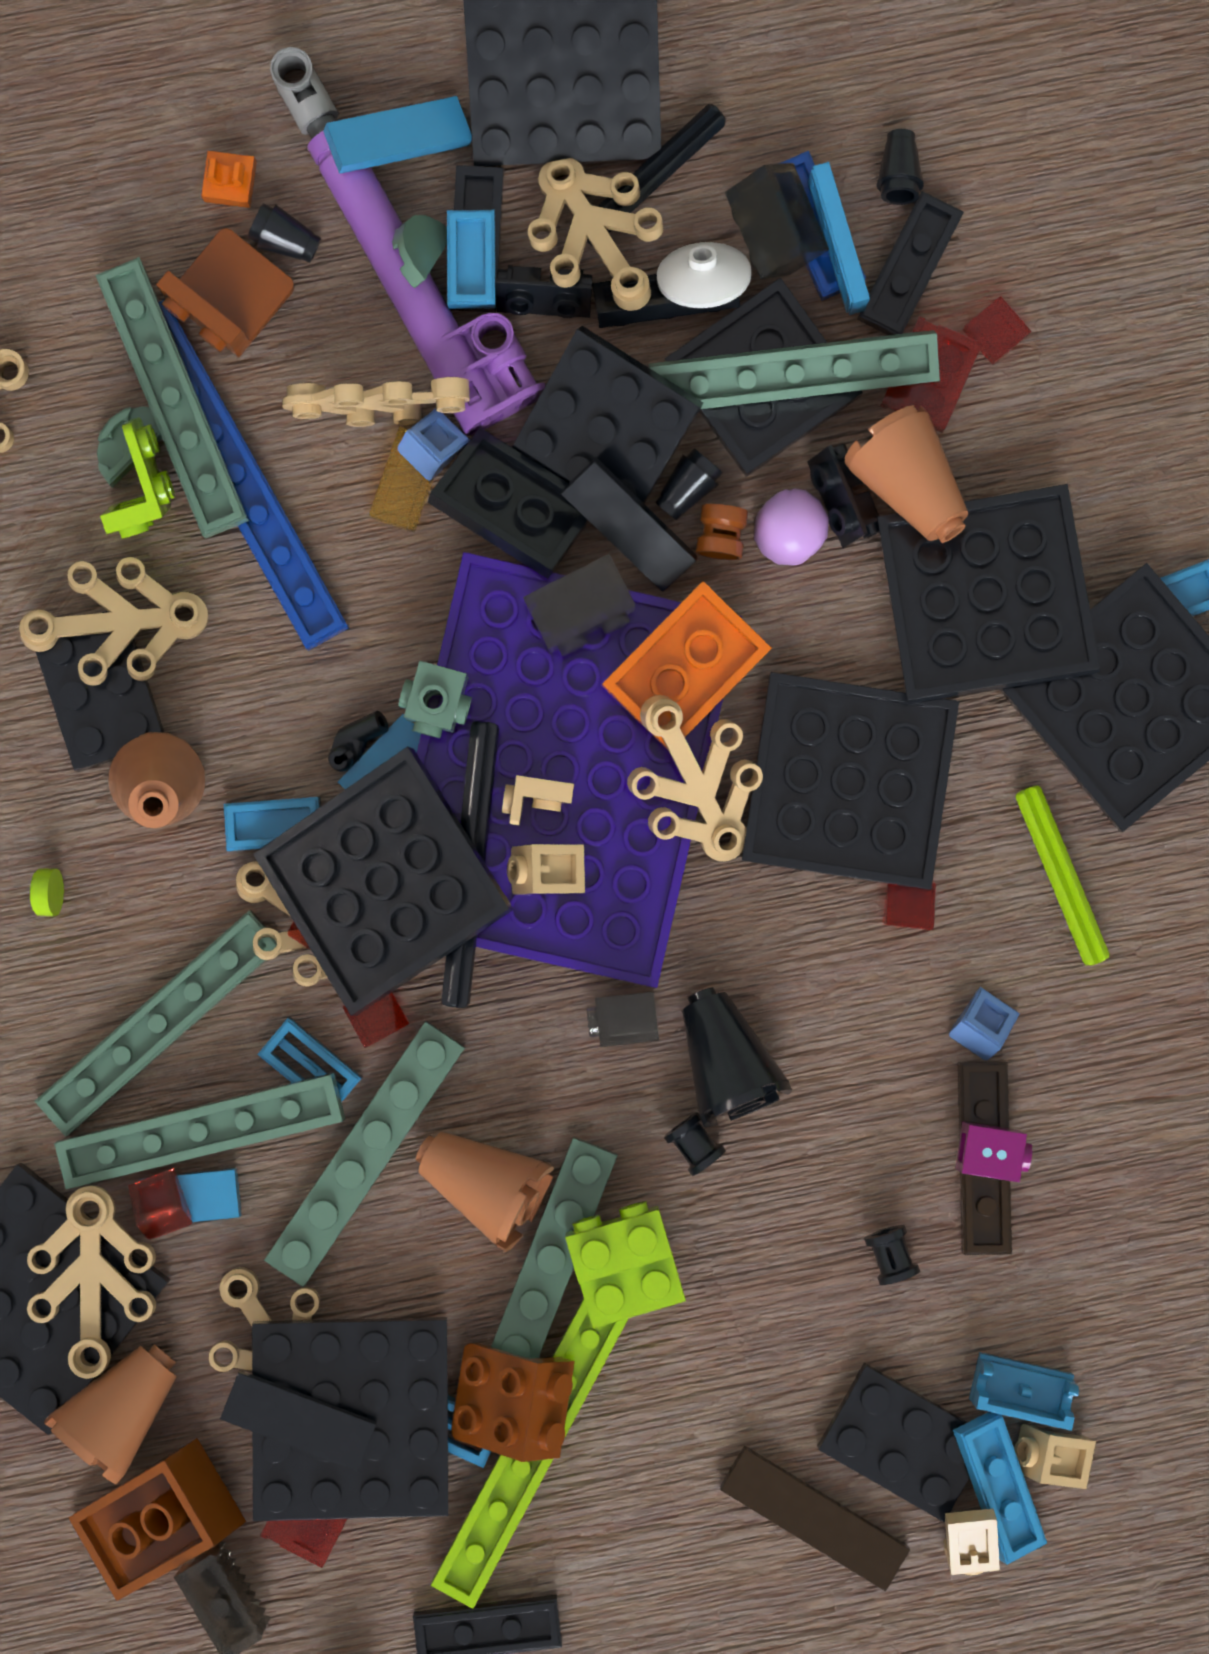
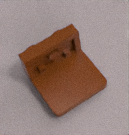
(227, 292)
(512, 1403)

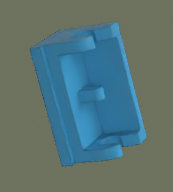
(1024, 1391)

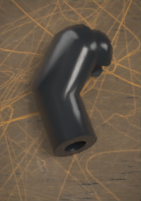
(353, 738)

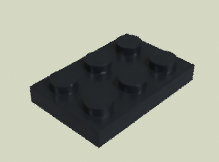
(509, 503)
(100, 716)
(898, 1442)

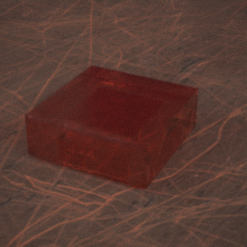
(997, 330)

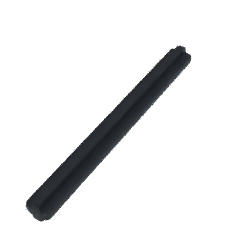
(475, 822)

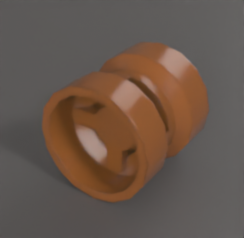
(721, 532)

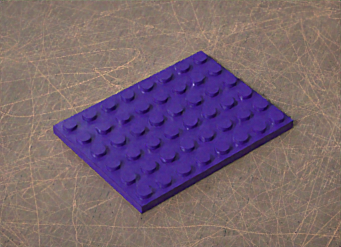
(569, 730)

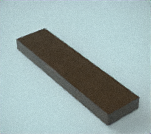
(984, 1199)
(815, 1518)

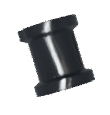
(694, 1144)
(902, 1267)

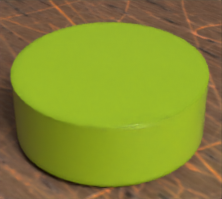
(47, 892)

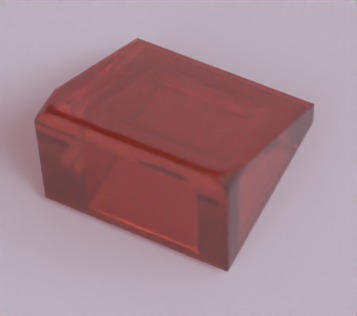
(910, 907)
(378, 1020)
(159, 1205)

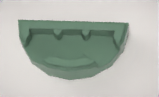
(419, 245)
(113, 450)

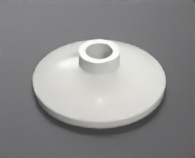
(704, 275)

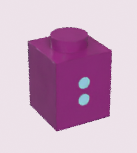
(993, 1152)

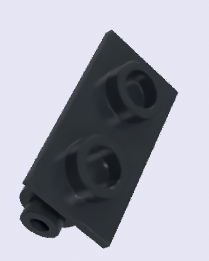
(523, 293)
(848, 514)

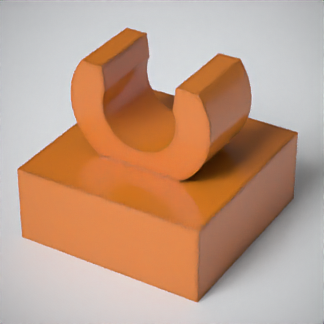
(229, 179)

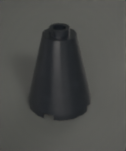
(728, 1060)

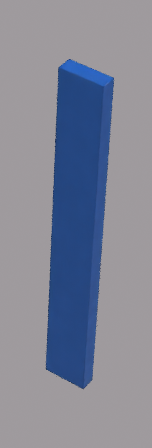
(268, 528)

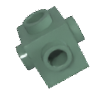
(432, 681)

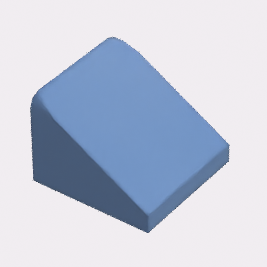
(432, 444)
(984, 1024)

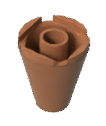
(911, 473)
(156, 779)
(486, 1184)
(115, 1411)

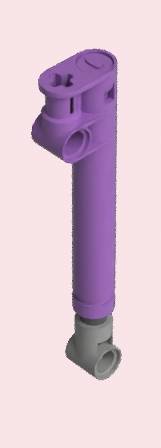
(440, 340)

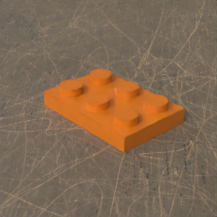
(689, 658)

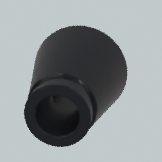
(900, 169)
(283, 234)
(688, 484)

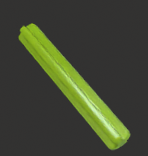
(1062, 875)

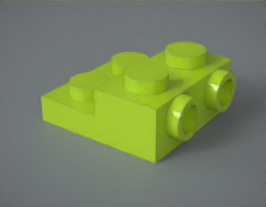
(624, 1264)

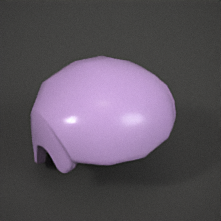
(791, 527)

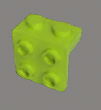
(138, 513)

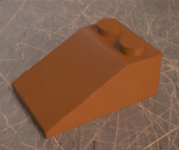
(157, 1520)

